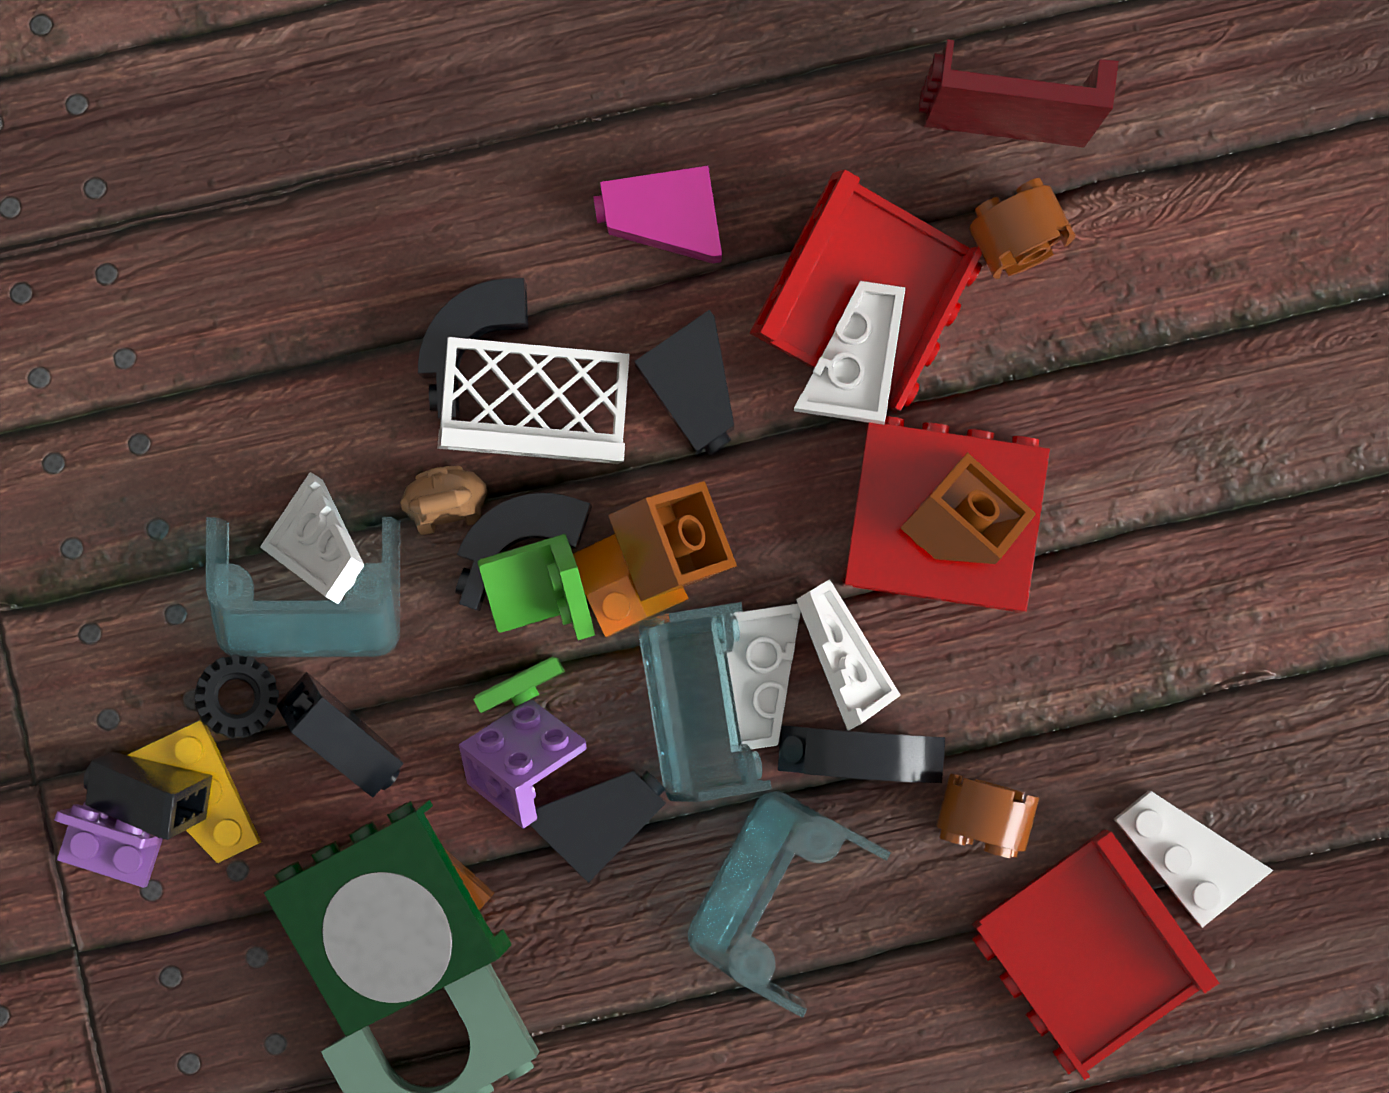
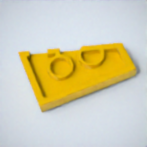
(227, 823)

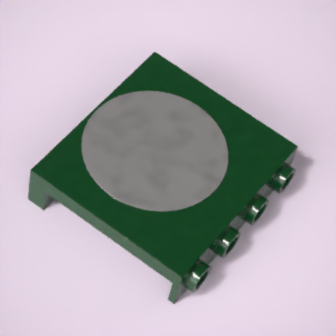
(383, 919)

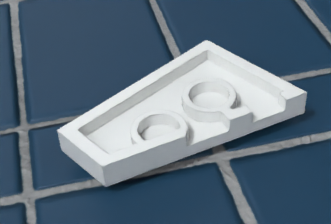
(859, 359)
(315, 541)
(846, 656)
(762, 670)
(1190, 858)

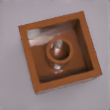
(672, 540)

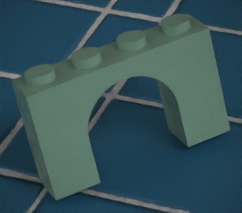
(496, 1036)

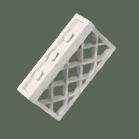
(534, 441)

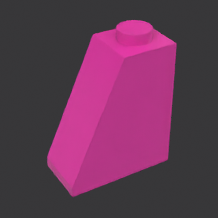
(663, 212)

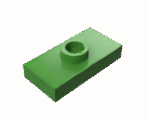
(519, 687)

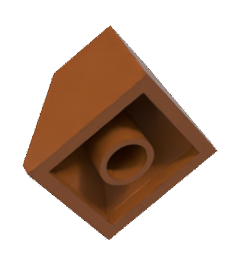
(968, 516)

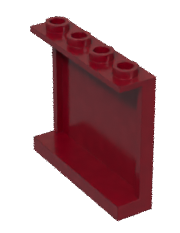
(1016, 105)

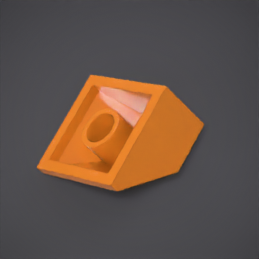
(612, 591)

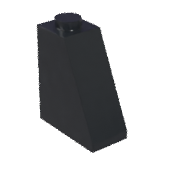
(692, 384)
(339, 736)
(147, 793)
(599, 820)

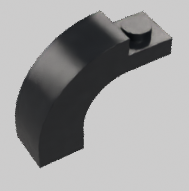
(469, 315)
(512, 522)
(861, 754)

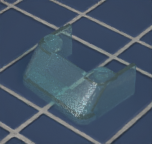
(356, 627)
(696, 705)
(747, 880)

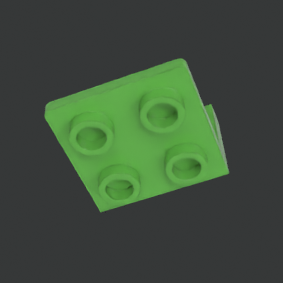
(535, 586)

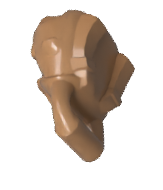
(443, 498)

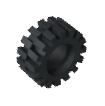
(232, 668)

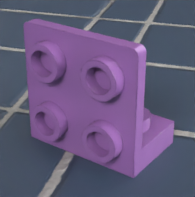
(514, 755)
(107, 845)

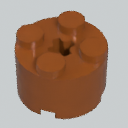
(1020, 229)
(986, 814)

